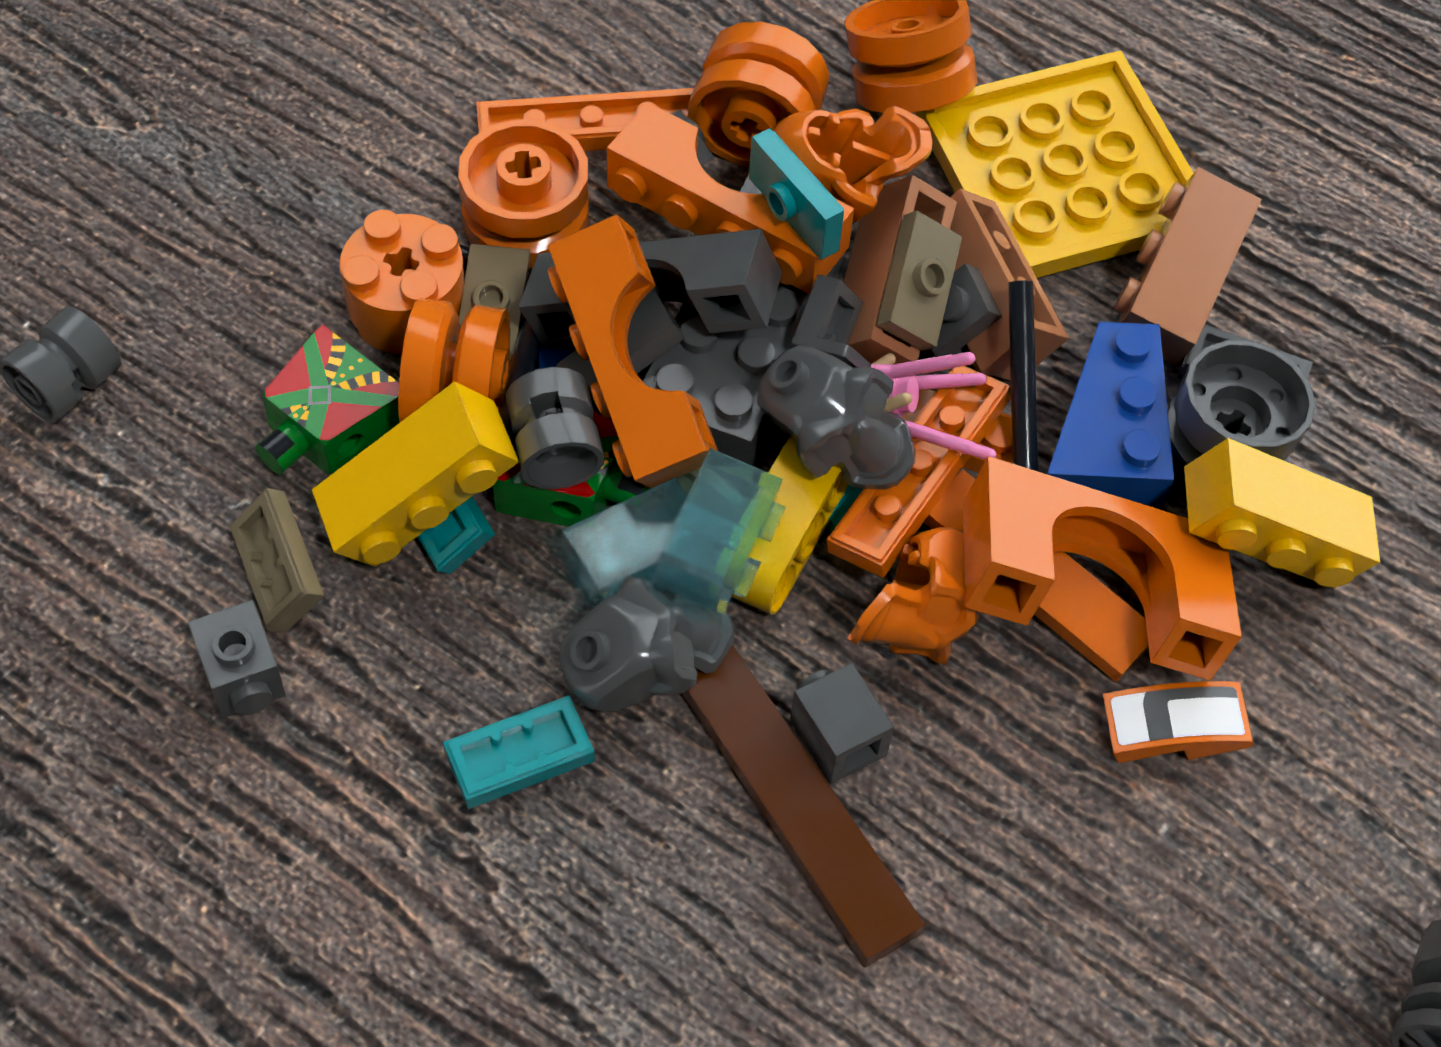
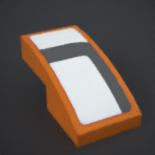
(1176, 717)

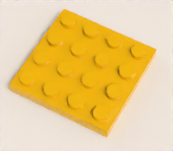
(1065, 157)

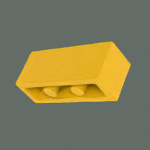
(414, 475)
(1281, 514)

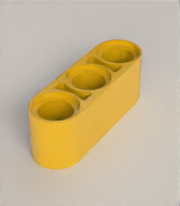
(806, 516)

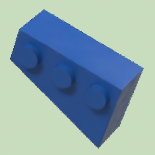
(1119, 418)

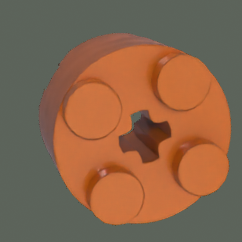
(391, 267)

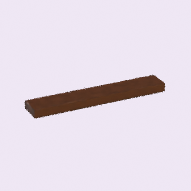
(803, 811)

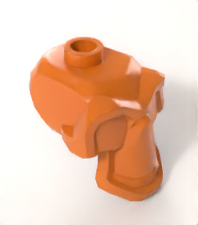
(854, 153)
(924, 602)

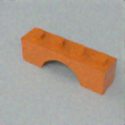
(659, 168)
(604, 282)

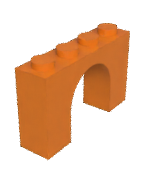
(1182, 580)

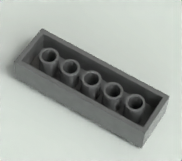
(727, 366)

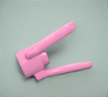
(906, 381)

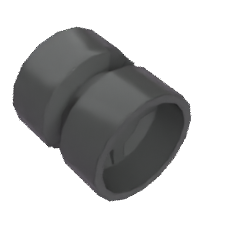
(53, 370)
(554, 428)

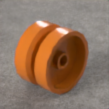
(911, 53)
(751, 83)
(523, 186)
(442, 353)

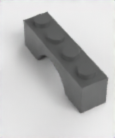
(722, 275)

